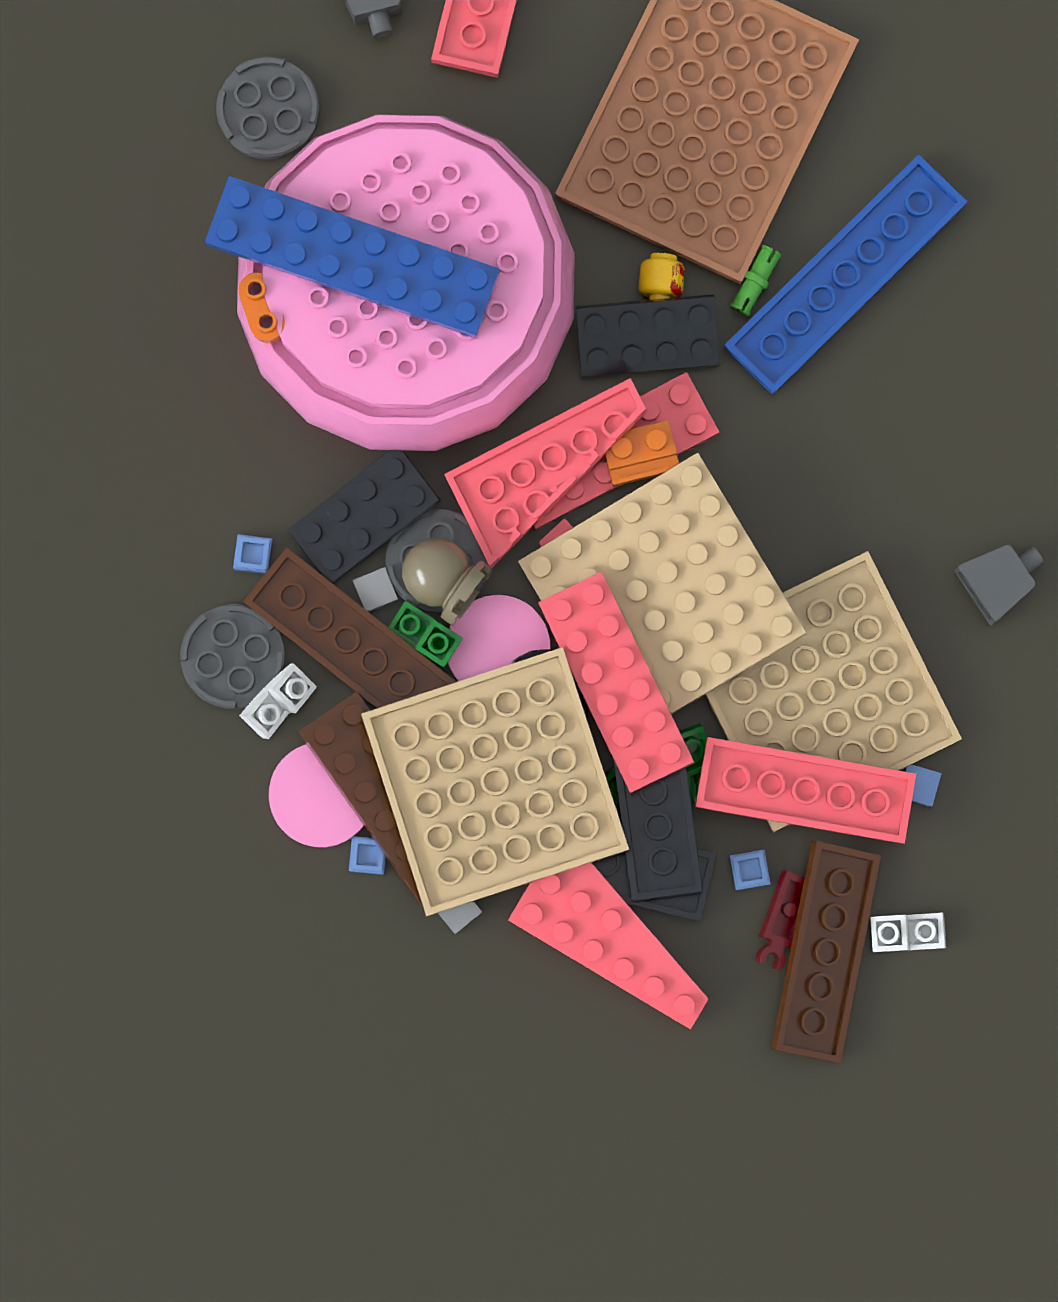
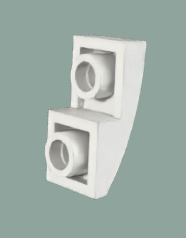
(277, 699)
(908, 932)

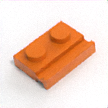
(642, 454)

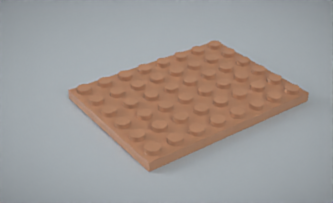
(707, 126)

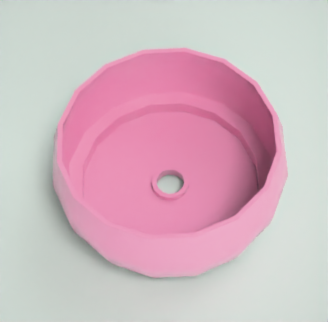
(389, 374)

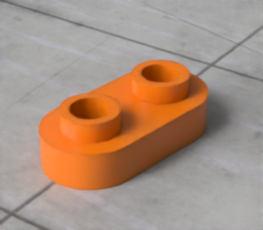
(257, 309)

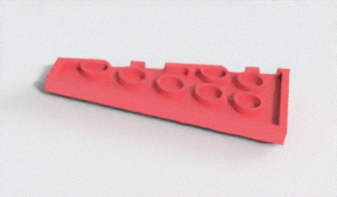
(526, 476)
(597, 928)

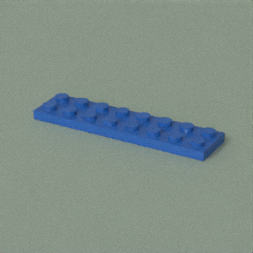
(352, 257)
(845, 274)

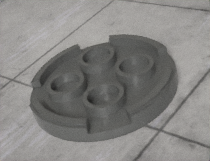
(268, 108)
(431, 525)
(231, 655)

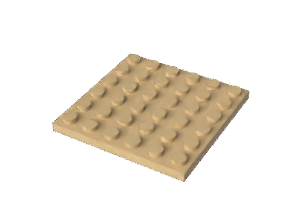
(680, 578)
(844, 687)
(495, 781)

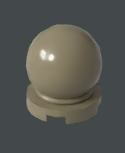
(441, 575)

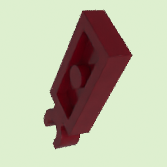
(781, 919)

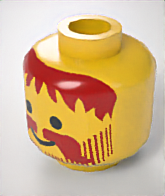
(661, 276)

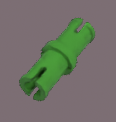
(756, 280)

